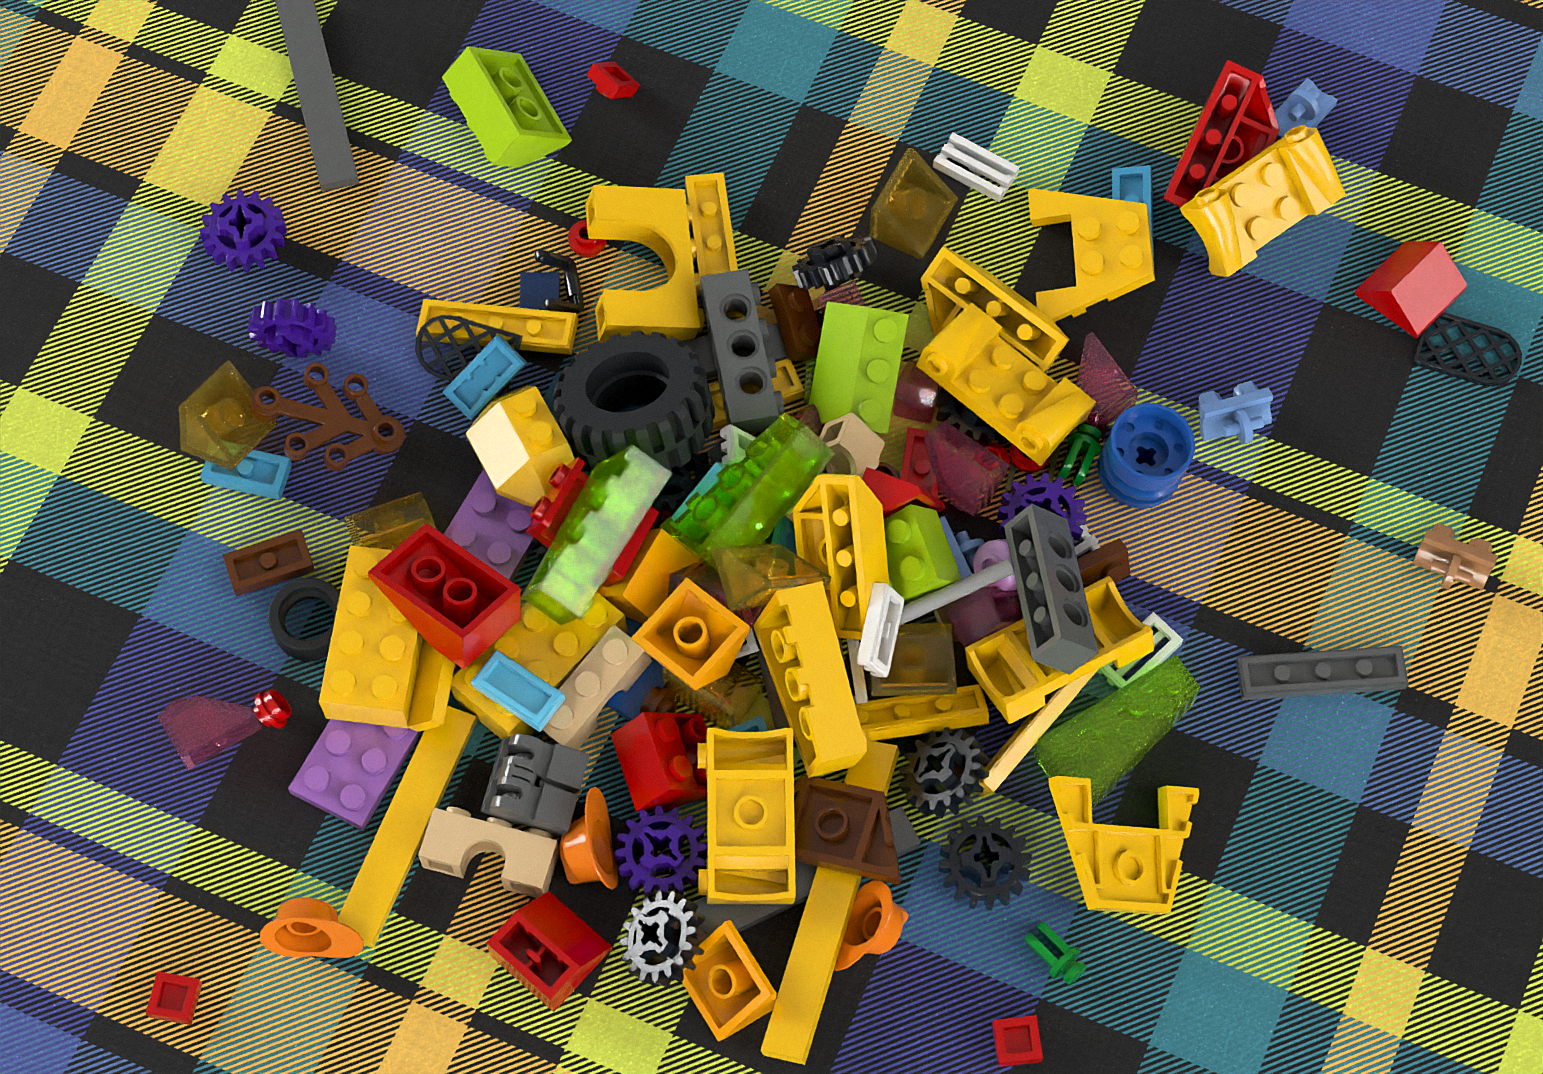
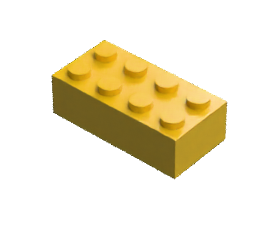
(541, 648)
(370, 651)

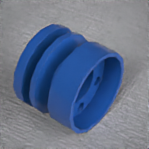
(1146, 455)

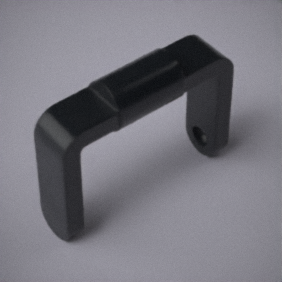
(571, 281)

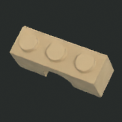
(853, 447)
(607, 669)
(456, 838)

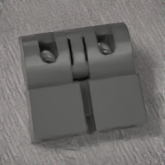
(535, 784)

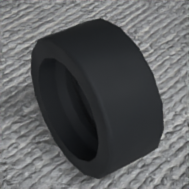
(287, 598)

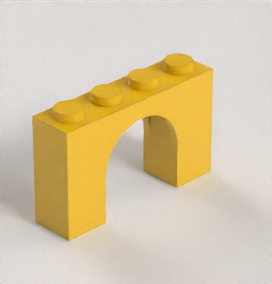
(662, 223)

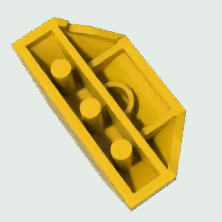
(955, 282)
(519, 444)
(844, 536)

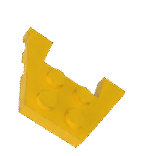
(1108, 244)
(1124, 865)

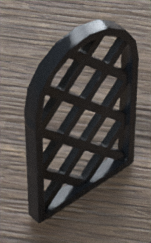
(516, 338)
(1468, 375)

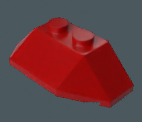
(1228, 133)

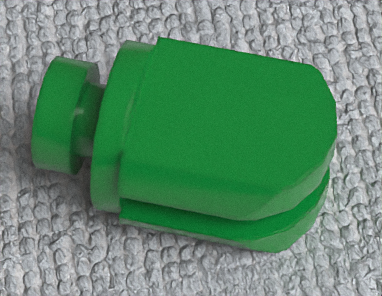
(1084, 442)
(1066, 964)

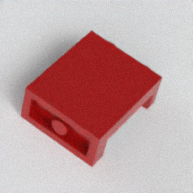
(553, 509)

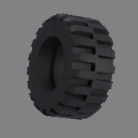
(628, 372)

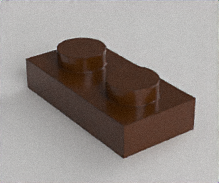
(796, 321)
(269, 562)
(1103, 562)

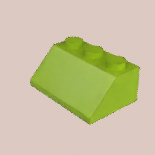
(504, 106)
(858, 364)

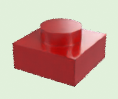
(612, 80)
(174, 998)
(1017, 1041)

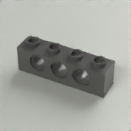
(719, 296)
(1050, 589)

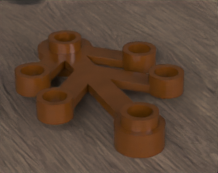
(333, 419)

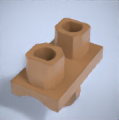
(1455, 559)

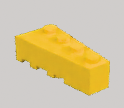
(811, 678)

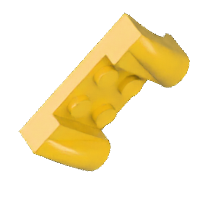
(1264, 199)
(1003, 385)
(1018, 683)
(749, 817)

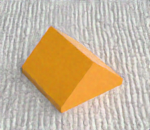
(647, 578)
(693, 636)
(728, 983)

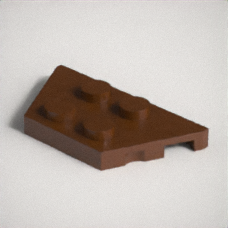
(844, 829)

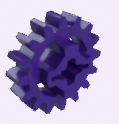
(262, 231)
(292, 328)
(1047, 496)
(649, 839)

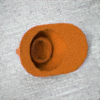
(588, 845)
(872, 926)
(310, 929)

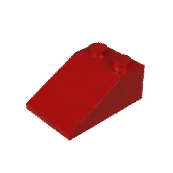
(448, 594)

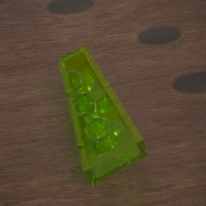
(752, 492)
(595, 534)
(1118, 729)

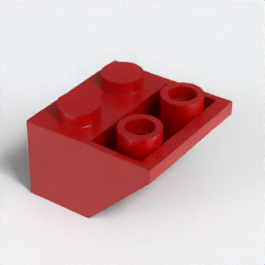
(661, 759)
(548, 949)

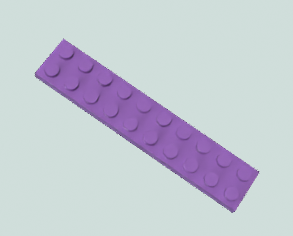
(359, 761)

